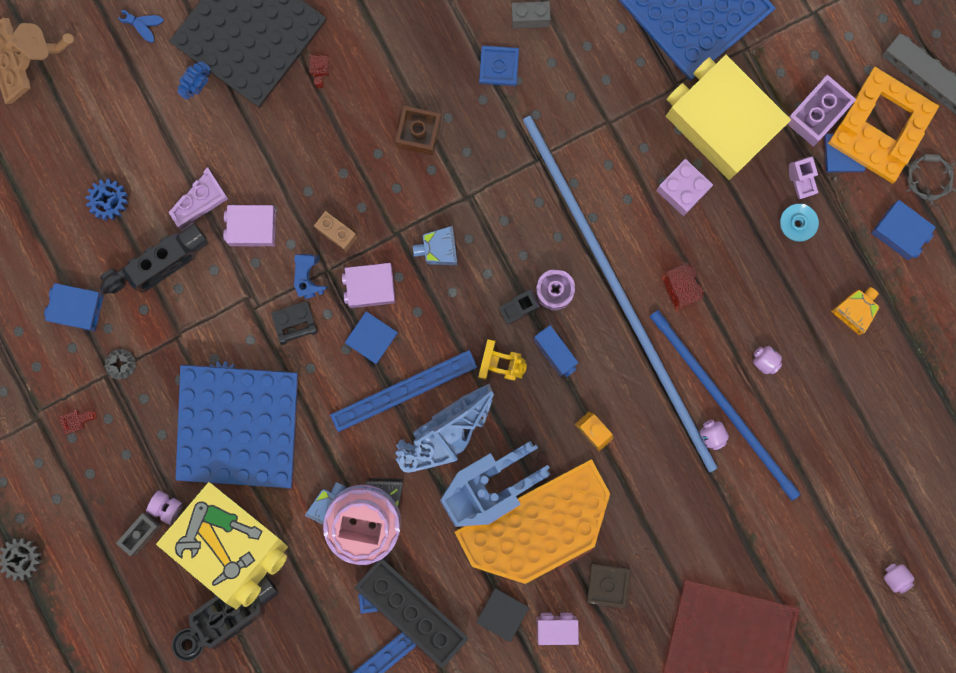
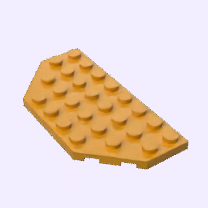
(542, 532)

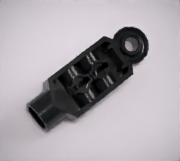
(180, 250)
(219, 622)

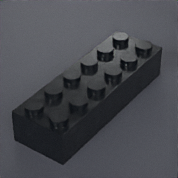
(411, 613)

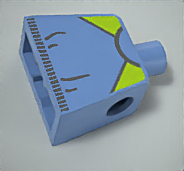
(438, 247)
(319, 507)

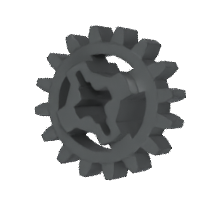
(17, 550)

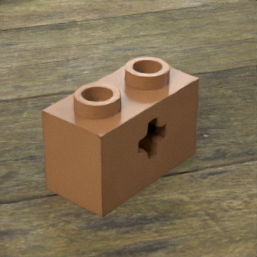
(335, 231)

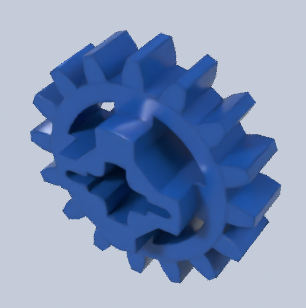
(193, 80)
(102, 193)

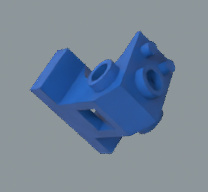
(304, 263)

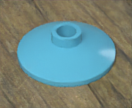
(807, 219)

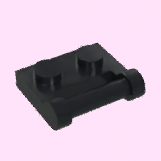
(292, 317)

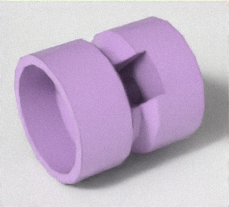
(158, 505)

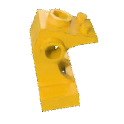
(490, 361)

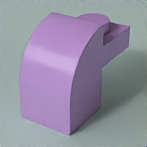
(802, 175)

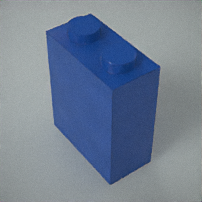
(904, 230)
(74, 307)
(556, 352)

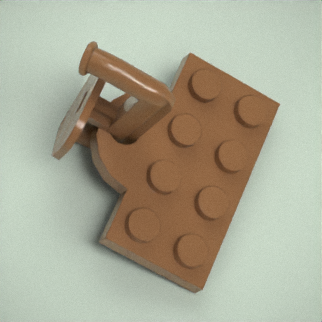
(16, 52)

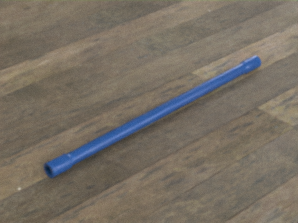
(663, 325)

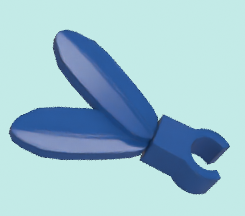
(141, 24)

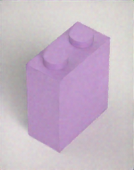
(250, 225)
(369, 285)

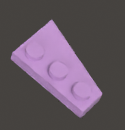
(199, 200)

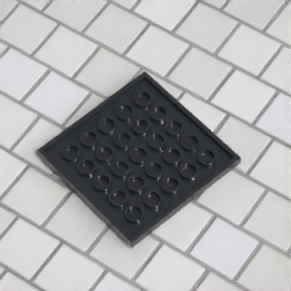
(248, 41)

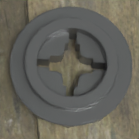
(126, 369)

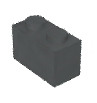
(530, 15)
(139, 534)

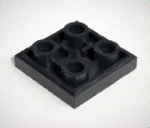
(502, 615)

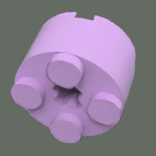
(558, 279)

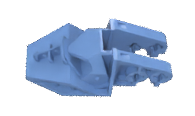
(443, 436)
(468, 499)

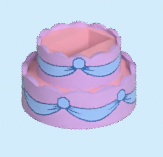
(358, 541)

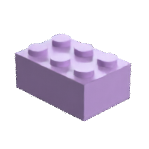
(820, 110)

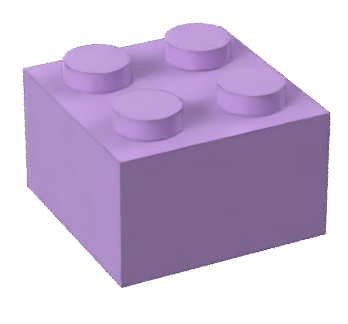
(684, 187)
(557, 629)

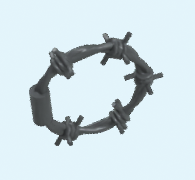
(931, 158)

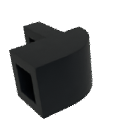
(519, 307)

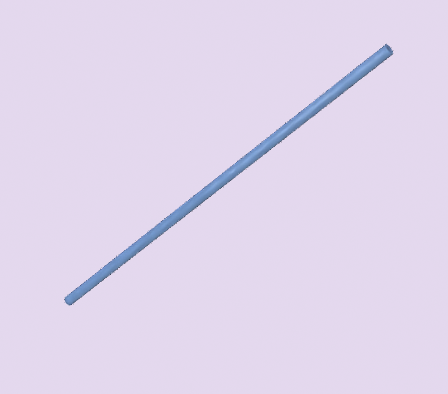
(620, 294)

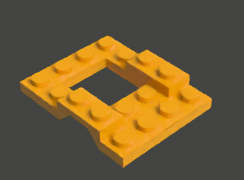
(870, 145)

